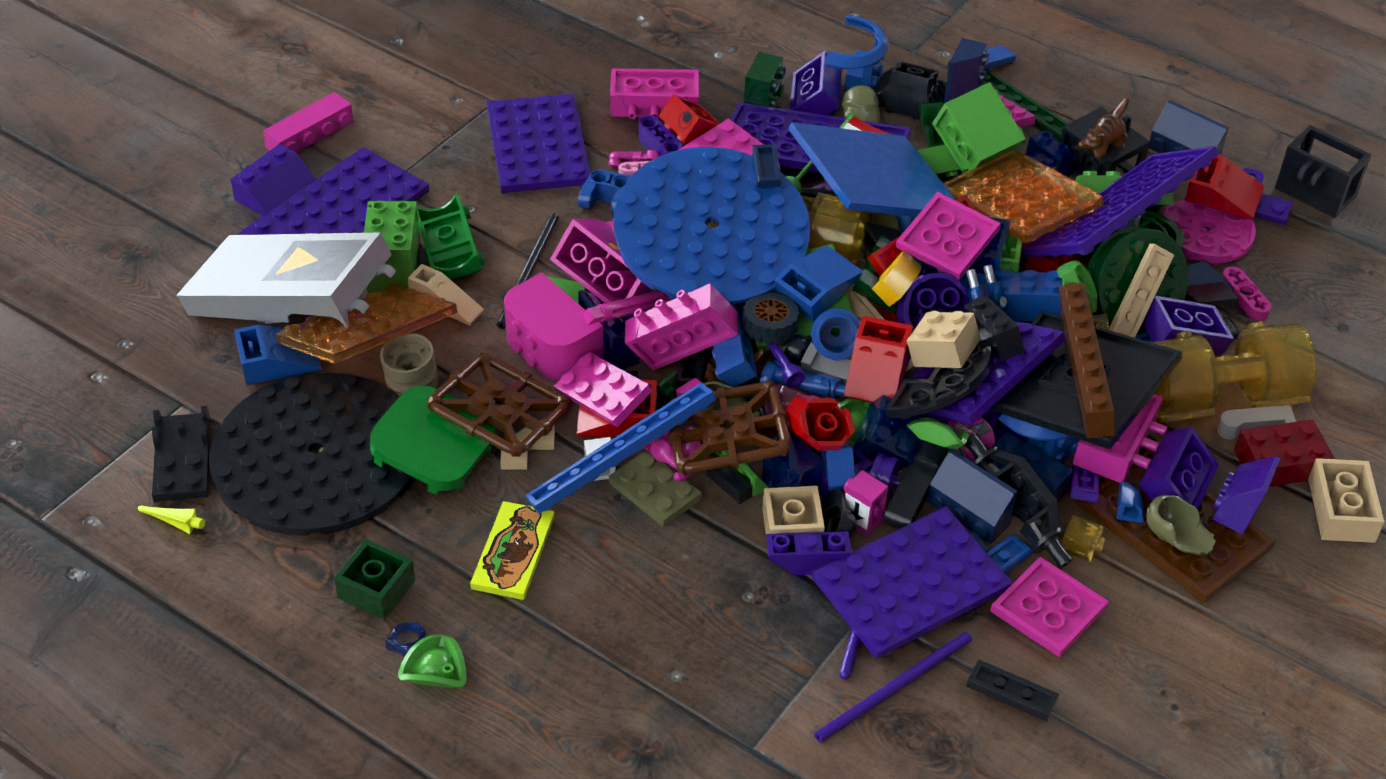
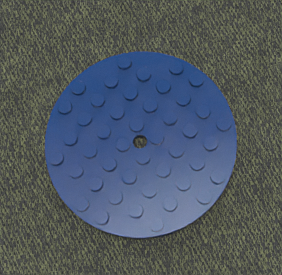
(665, 217)

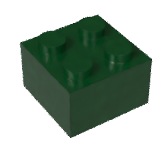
(764, 80)
(374, 579)

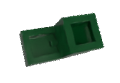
(927, 115)

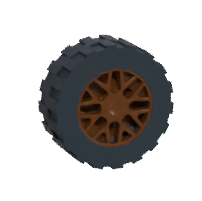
(770, 318)

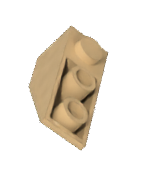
(438, 285)

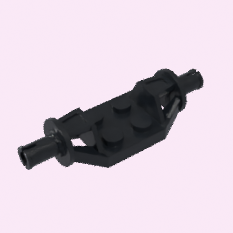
(1033, 498)

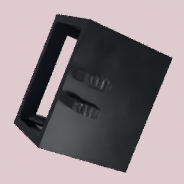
(1114, 156)
(1316, 180)

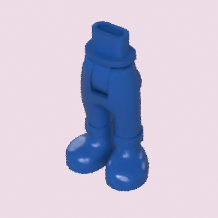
(815, 384)

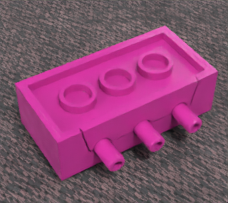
(648, 90)
(681, 326)
(1118, 460)

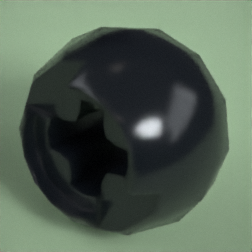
(796, 348)

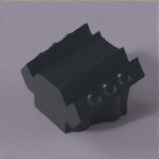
(907, 86)

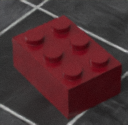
(1293, 442)

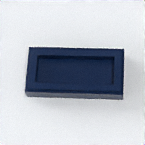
(766, 165)

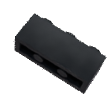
(998, 327)

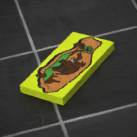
(512, 551)

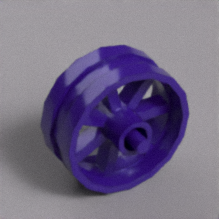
(886, 470)

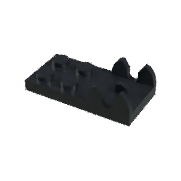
(181, 456)

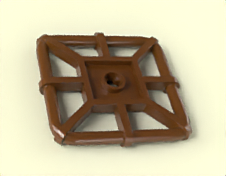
(512, 408)
(741, 434)

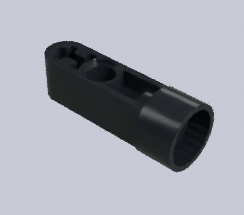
(915, 485)

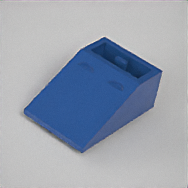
(817, 281)
(266, 359)

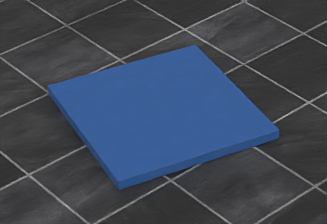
(870, 169)

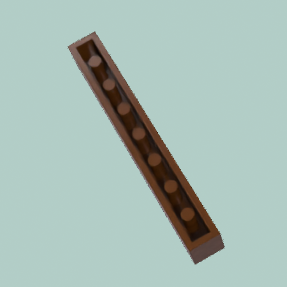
(1086, 361)

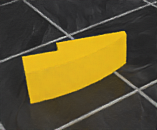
(897, 278)

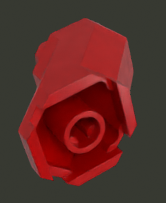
(819, 422)

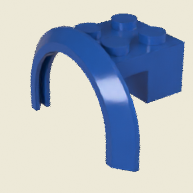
(862, 67)
(1048, 441)

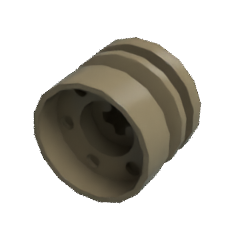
(409, 363)

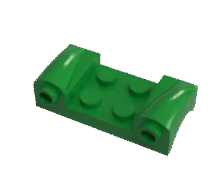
(450, 240)

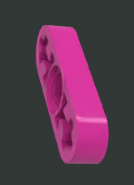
(1257, 304)

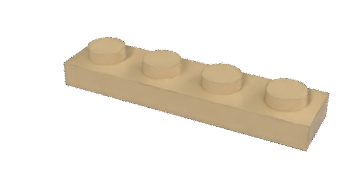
(1141, 291)

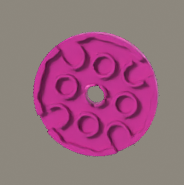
(1226, 242)

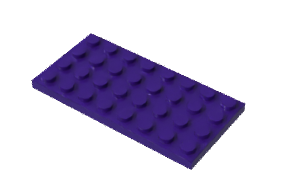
(771, 127)
(340, 198)
(1122, 202)

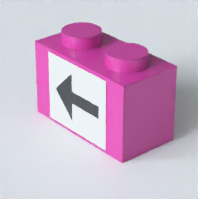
(866, 500)

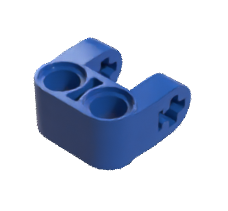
(601, 186)

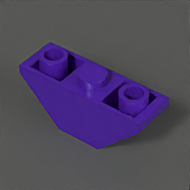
(807, 551)

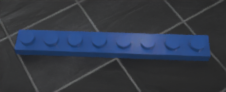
(620, 447)

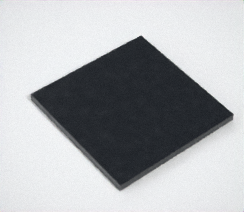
(1049, 391)

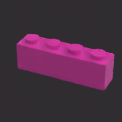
(310, 124)

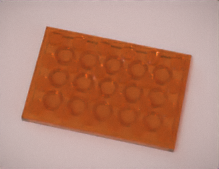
(1024, 193)
(387, 318)

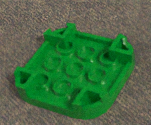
(426, 443)

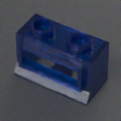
(1054, 152)

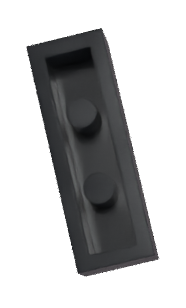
(731, 483)

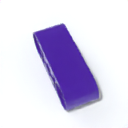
(656, 136)

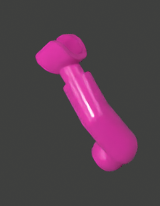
(617, 157)

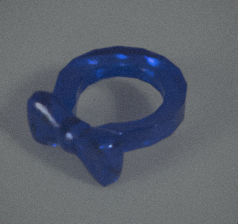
(392, 642)

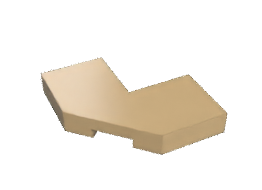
(546, 442)

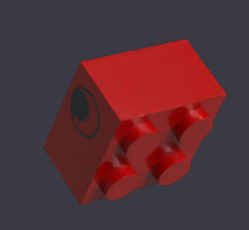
(687, 119)

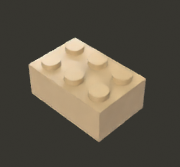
(1345, 500)

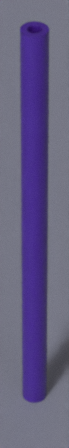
(892, 687)

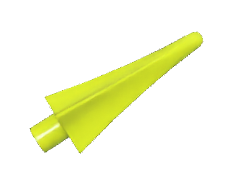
(181, 518)

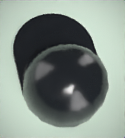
(837, 516)

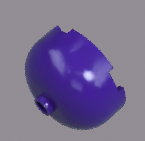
(931, 292)

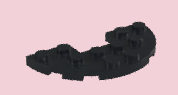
(943, 386)

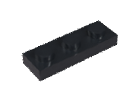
(1012, 690)

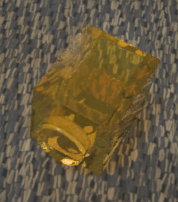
(1083, 538)

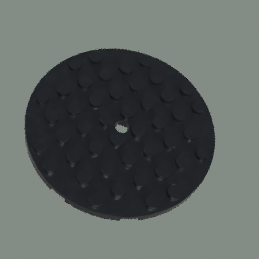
(266, 460)

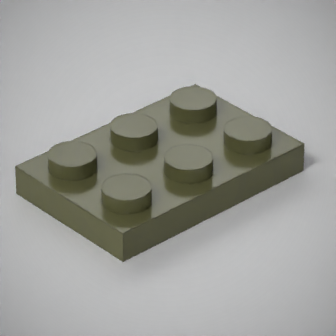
(654, 489)

